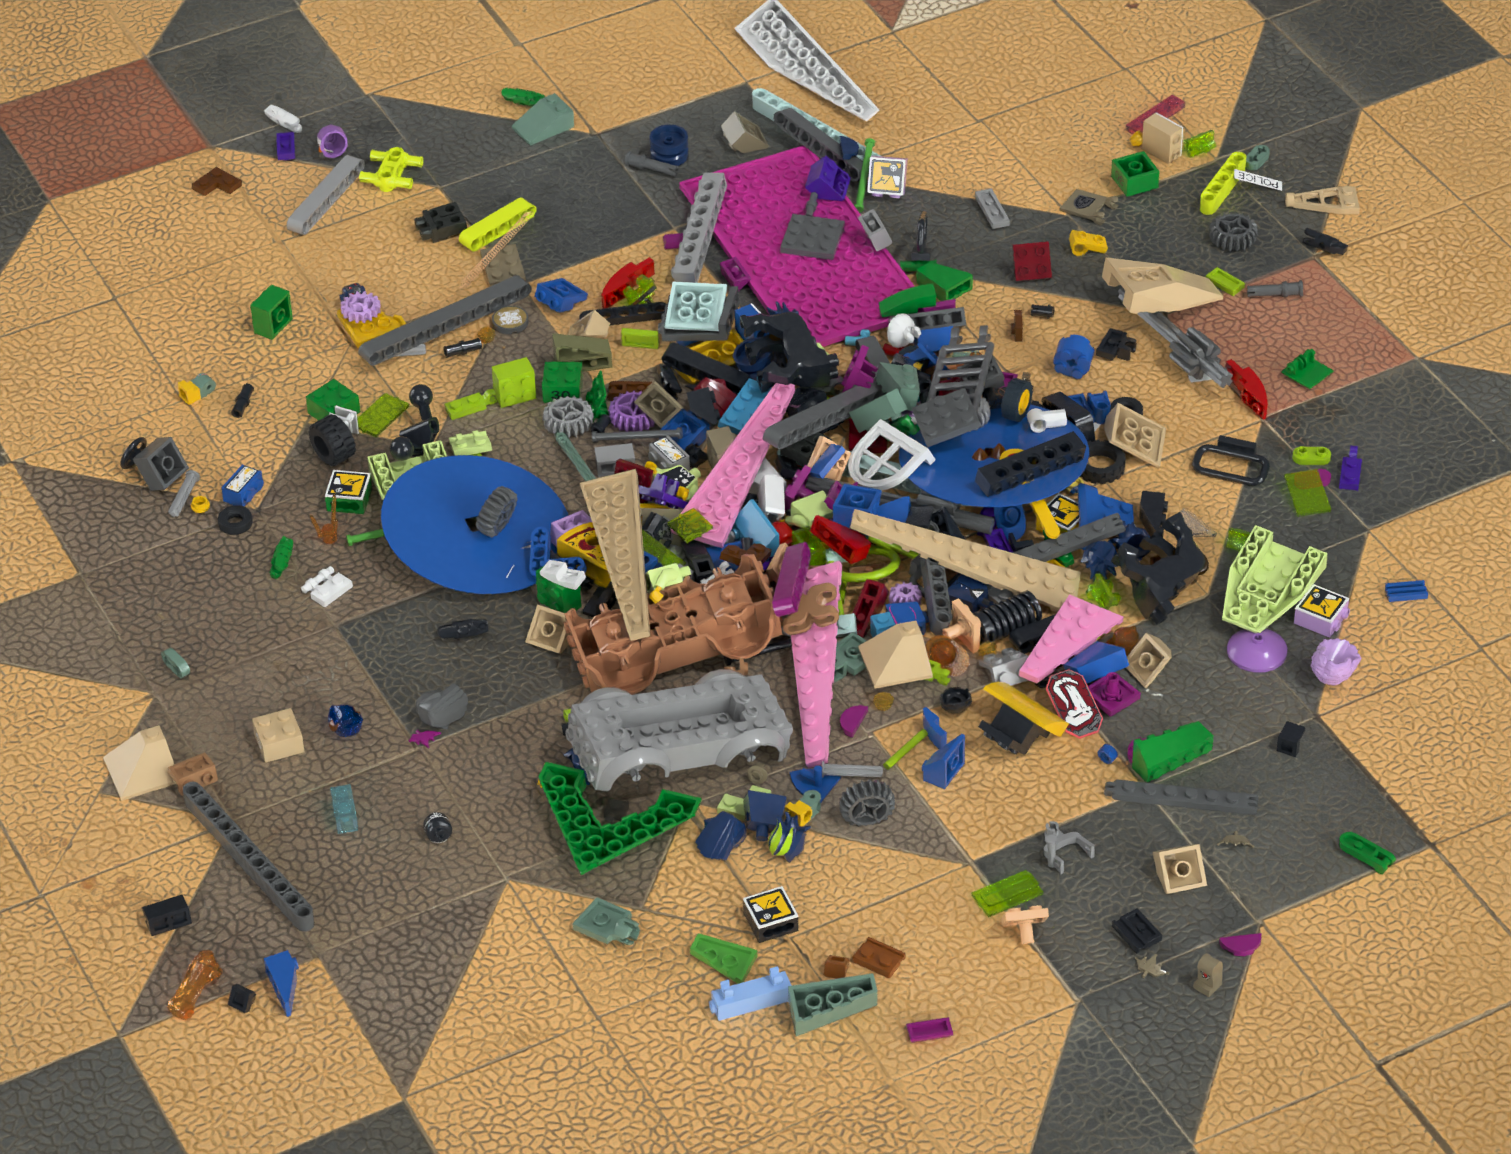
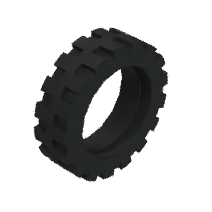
(1107, 474)

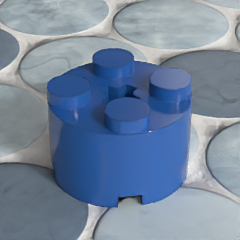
(1073, 356)

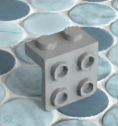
(1005, 666)

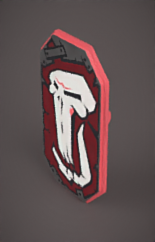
(1074, 703)

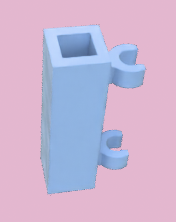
(750, 995)

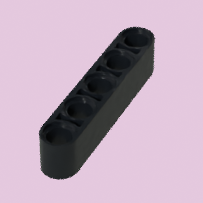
(702, 366)
(1027, 636)

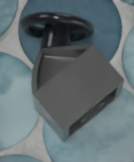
(158, 462)

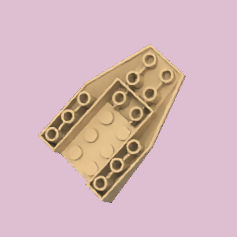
(1158, 286)

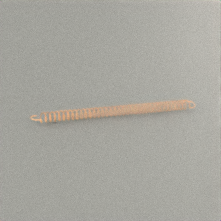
(494, 247)

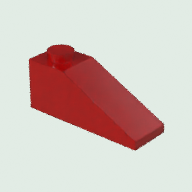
(841, 539)

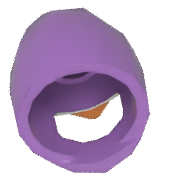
(332, 139)

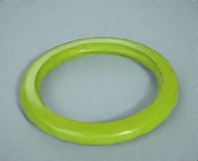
(878, 574)

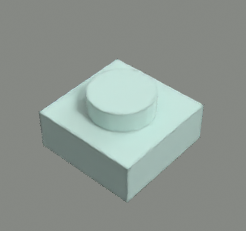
(833, 556)
(846, 625)

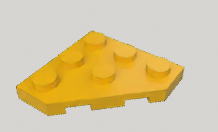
(363, 332)

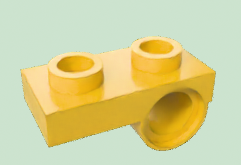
(1082, 242)

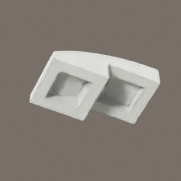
(559, 573)

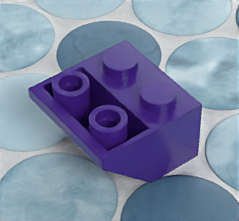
(827, 180)

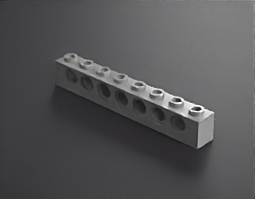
(699, 228)

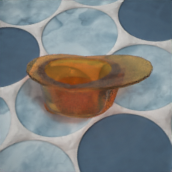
(1126, 638)
(948, 653)

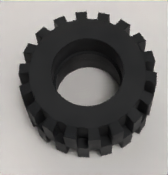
(332, 440)

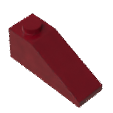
(869, 603)

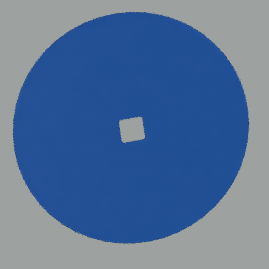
(954, 470)
(429, 532)

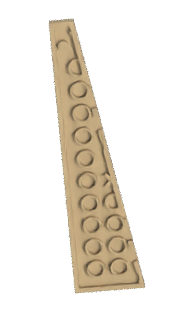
(617, 523)
(983, 563)

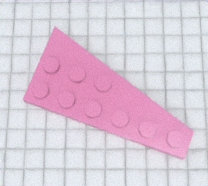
(1069, 633)

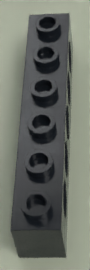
(1030, 464)

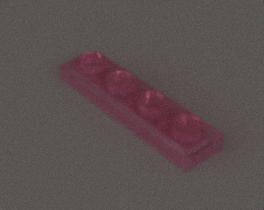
(1165, 108)

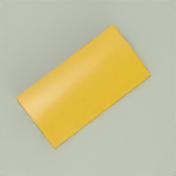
(718, 350)
(1027, 707)

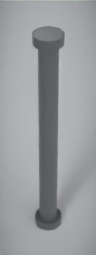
(636, 435)

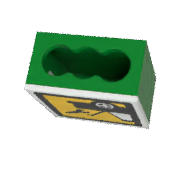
(351, 491)

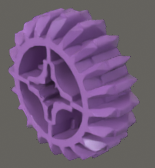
(627, 415)

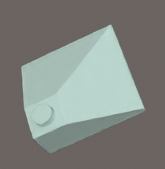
(695, 306)

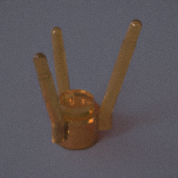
(329, 531)

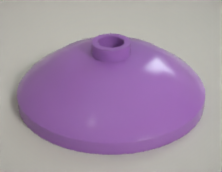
(1257, 650)

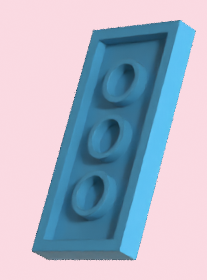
(743, 407)

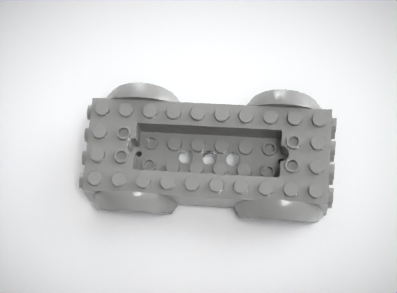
(676, 726)

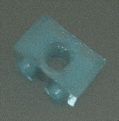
(344, 809)

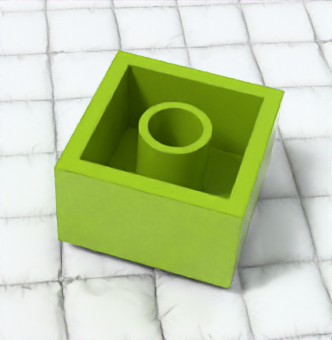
(514, 382)

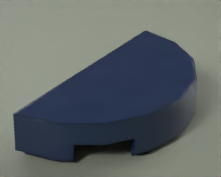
(848, 147)

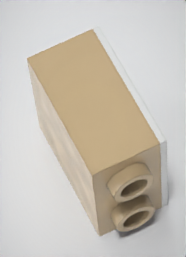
(1162, 138)

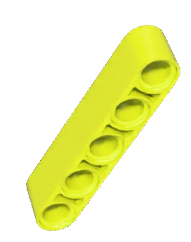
(1222, 183)
(496, 224)

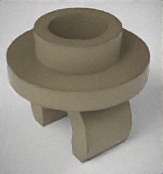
(757, 773)

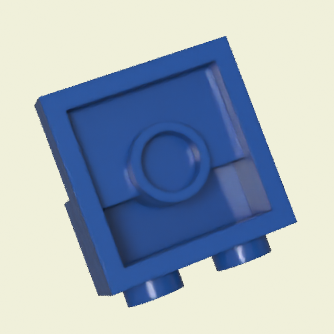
(559, 294)
(693, 428)

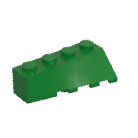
(1170, 750)

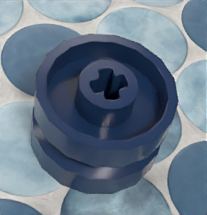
(669, 144)
(743, 364)

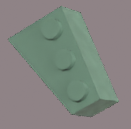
(901, 378)
(882, 408)

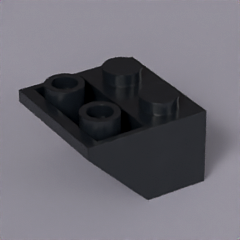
(702, 405)

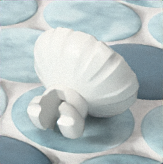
(902, 331)

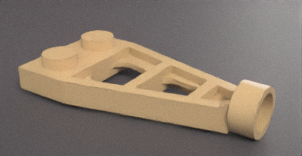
(1346, 196)

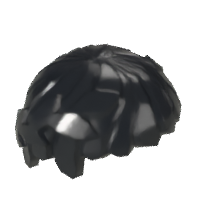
(955, 699)

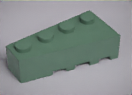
(830, 1000)

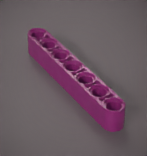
(791, 579)

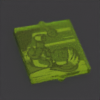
(690, 525)

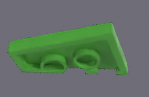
(725, 957)

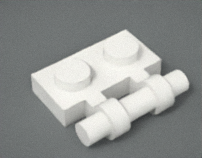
(328, 591)

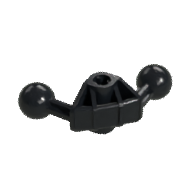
(413, 437)

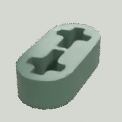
(1257, 157)
(175, 662)

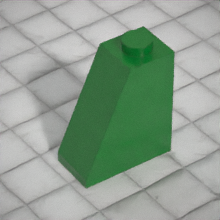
(947, 281)

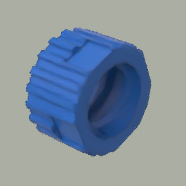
(1107, 753)

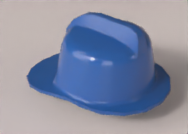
(1011, 520)

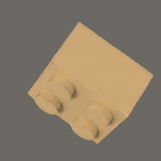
(278, 735)

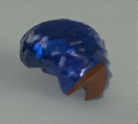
(344, 720)

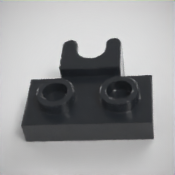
(1117, 344)

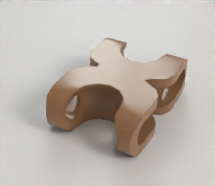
(813, 610)

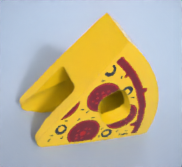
(584, 543)

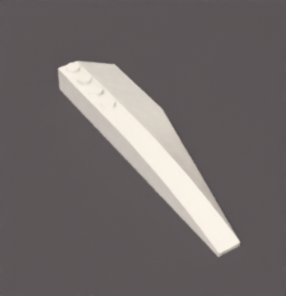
(795, 54)

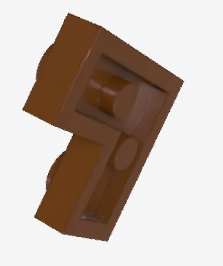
(216, 179)
(733, 553)

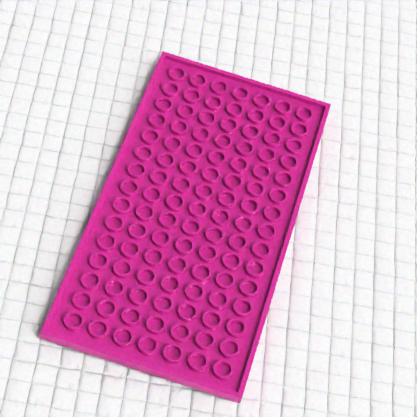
(831, 295)

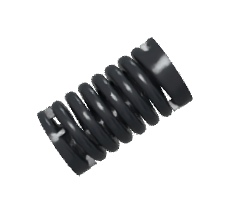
(1003, 617)

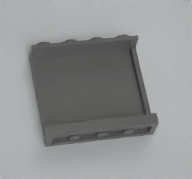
(725, 323)

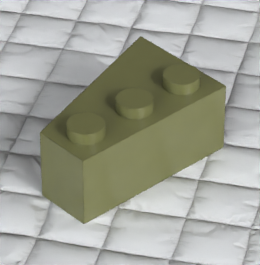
(592, 352)

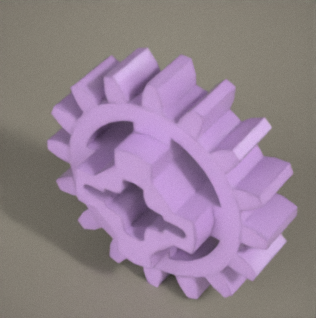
(360, 307)

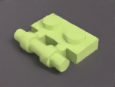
(470, 443)

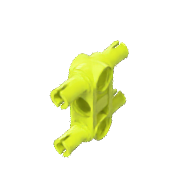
(391, 169)

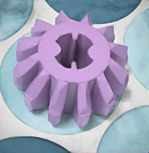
(905, 593)

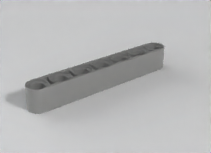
(325, 195)

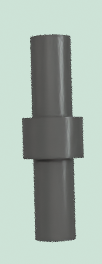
(811, 204)

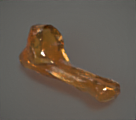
(199, 973)

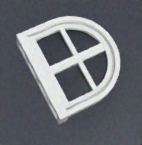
(899, 439)

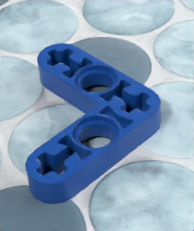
(546, 540)

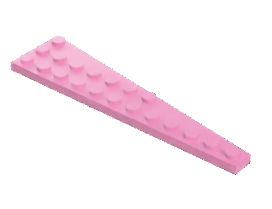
(732, 477)
(814, 671)

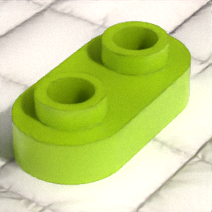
(1311, 455)

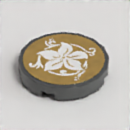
(510, 319)

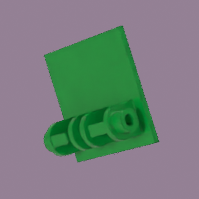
(1307, 370)
(597, 396)

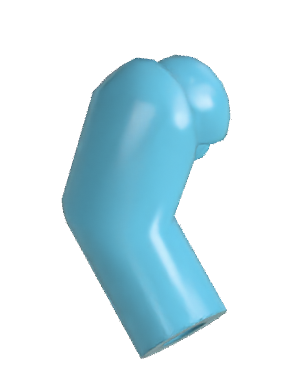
(850, 340)

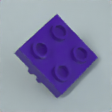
(663, 493)

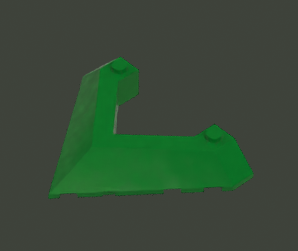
(597, 844)

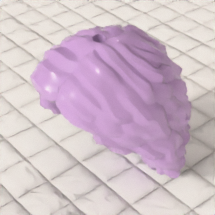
(1334, 661)

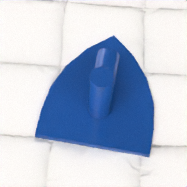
(812, 780)

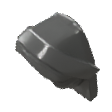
(441, 706)

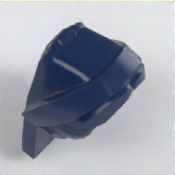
(721, 836)

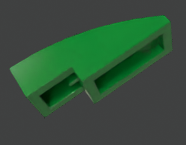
(908, 301)

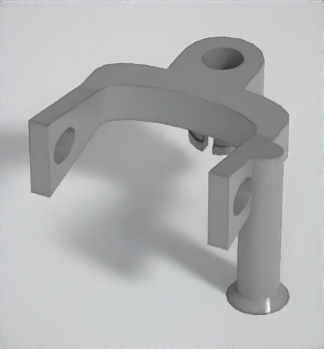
(1056, 839)

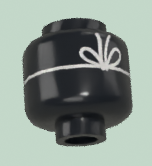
(437, 827)

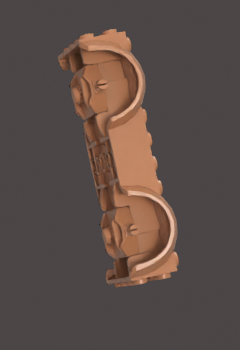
(730, 619)

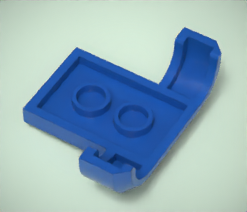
(1096, 506)

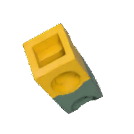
(196, 388)
(805, 808)

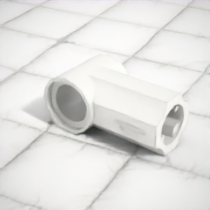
(1046, 419)

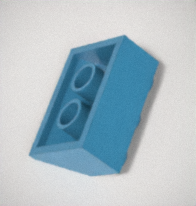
(754, 524)

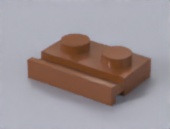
(878, 957)

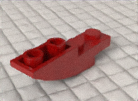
(623, 278)
(1251, 387)

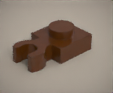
(1017, 326)

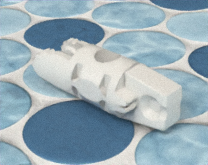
(283, 118)

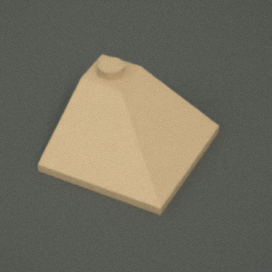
(1135, 434)
(896, 656)
(140, 764)

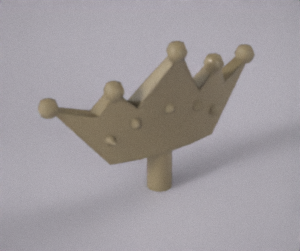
(1235, 839)
(1150, 967)

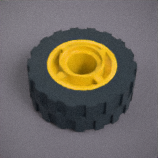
(1016, 399)

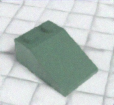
(544, 120)

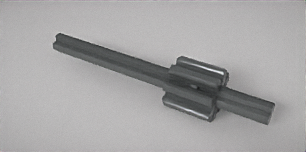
(1191, 351)
(962, 518)

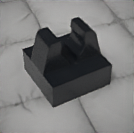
(696, 455)
(241, 998)

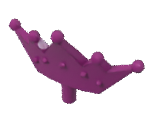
(423, 737)

